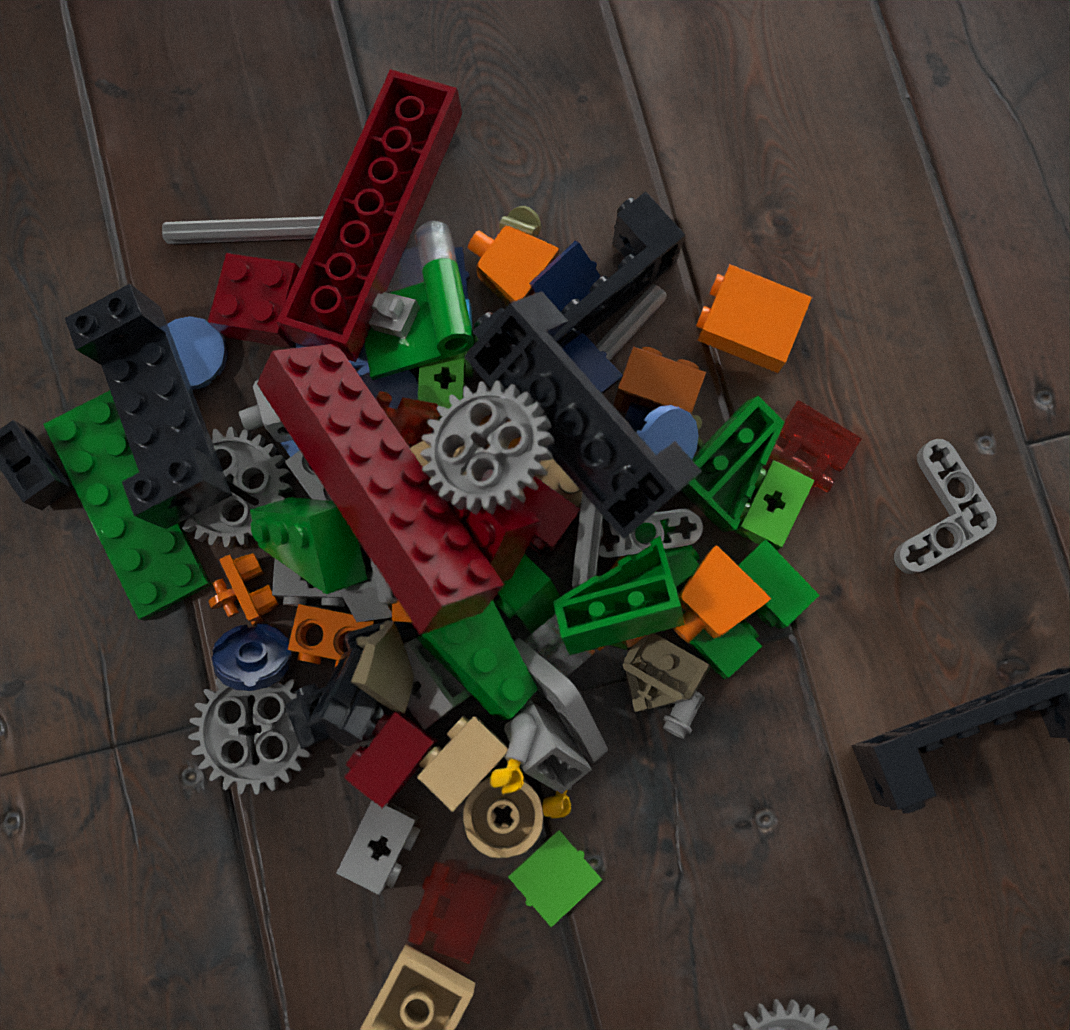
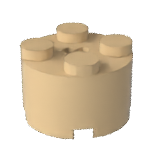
(505, 838)

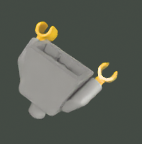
(544, 753)

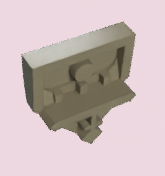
(385, 668)
(662, 673)

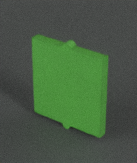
(555, 878)

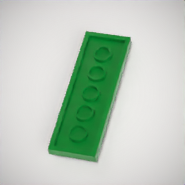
(150, 561)

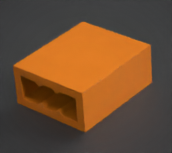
(753, 318)

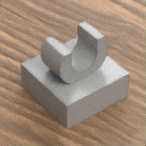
(393, 314)

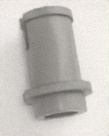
(682, 715)

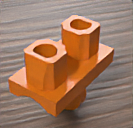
(238, 572)

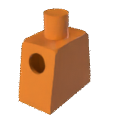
(511, 261)
(717, 597)

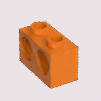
(334, 627)

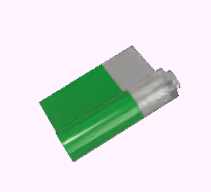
(442, 323)

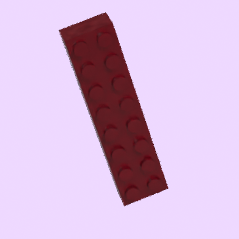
(371, 214)
(379, 486)

